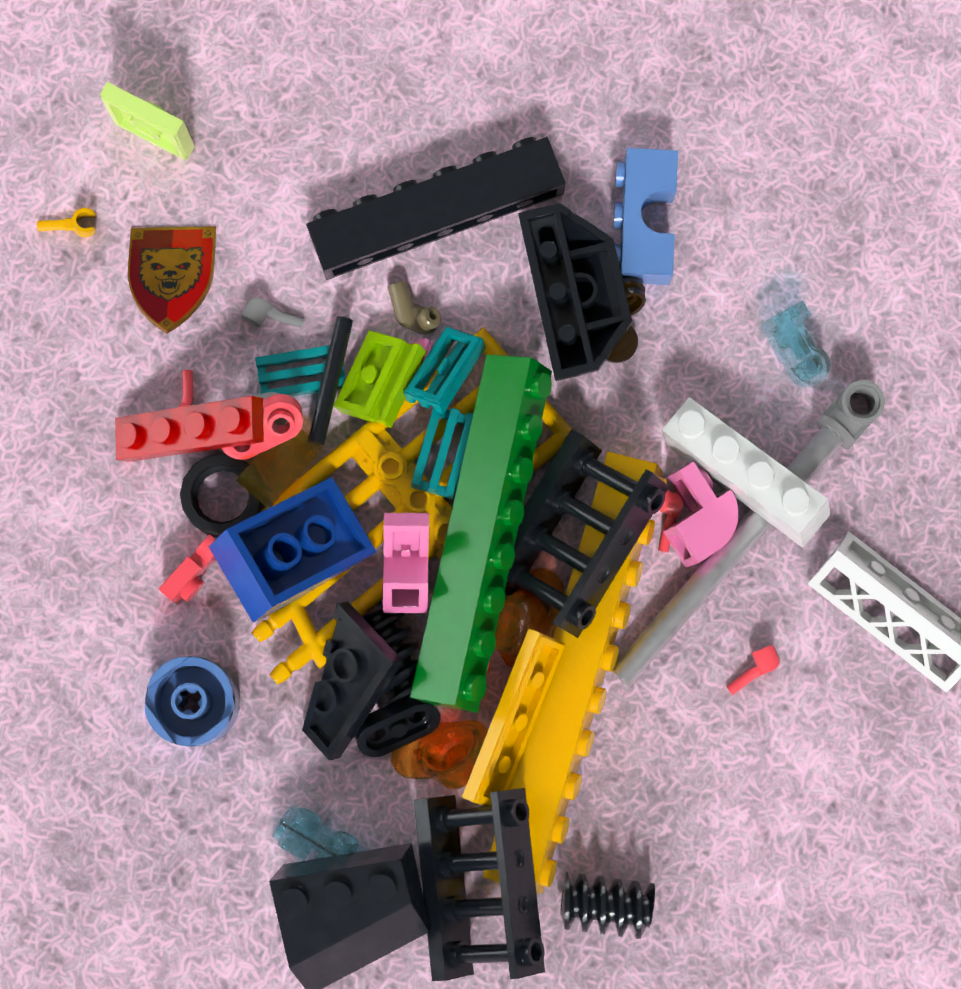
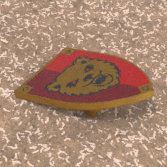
(170, 272)

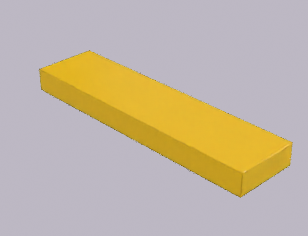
(514, 717)

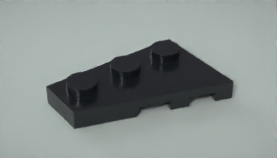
(352, 682)

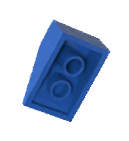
(291, 549)

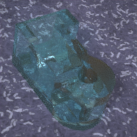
(795, 348)

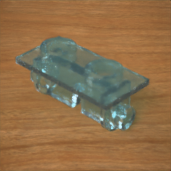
(303, 830)

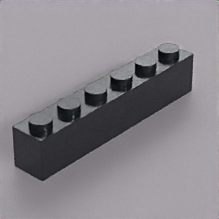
(436, 207)

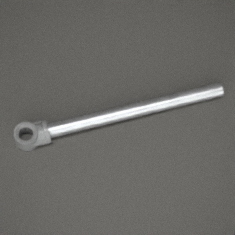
(838, 428)

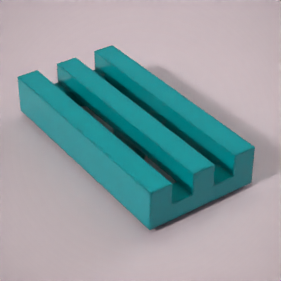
(290, 357)
(450, 373)
(452, 417)

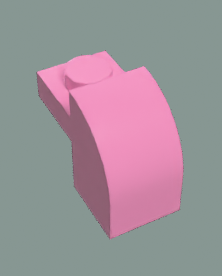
(710, 518)
(405, 563)

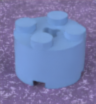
(167, 699)

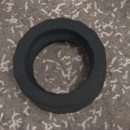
(190, 489)

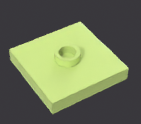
(147, 121)

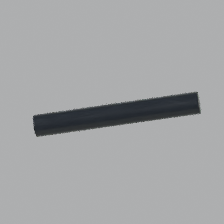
(330, 380)

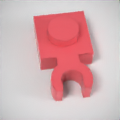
(186, 580)

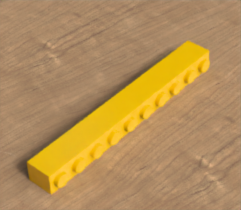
(576, 691)

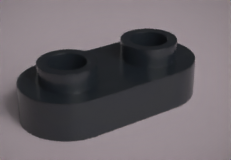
(396, 726)

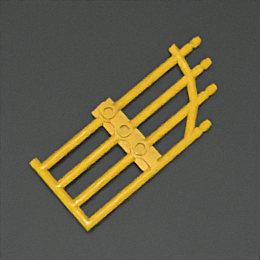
(391, 472)

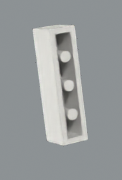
(747, 471)

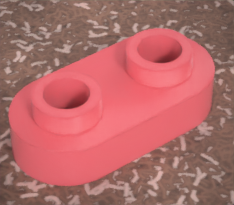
(273, 408)

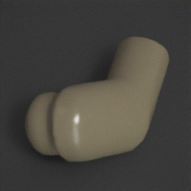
(410, 314)

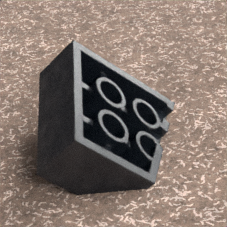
(347, 911)

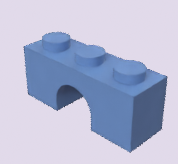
(646, 179)

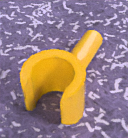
(70, 224)

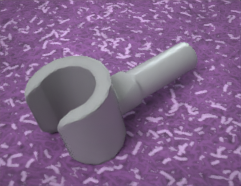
(259, 309)

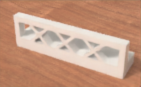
(900, 597)

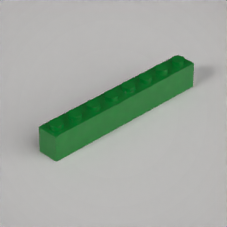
(482, 533)

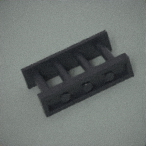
(556, 497)
(445, 892)

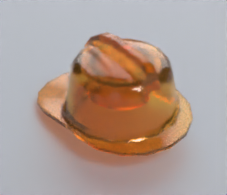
(525, 612)
(442, 755)

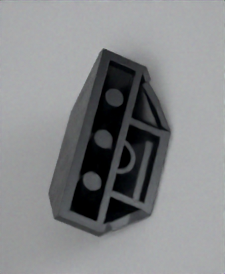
(575, 288)

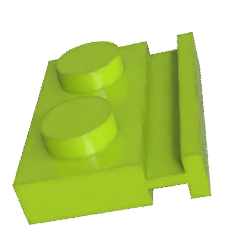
(379, 378)

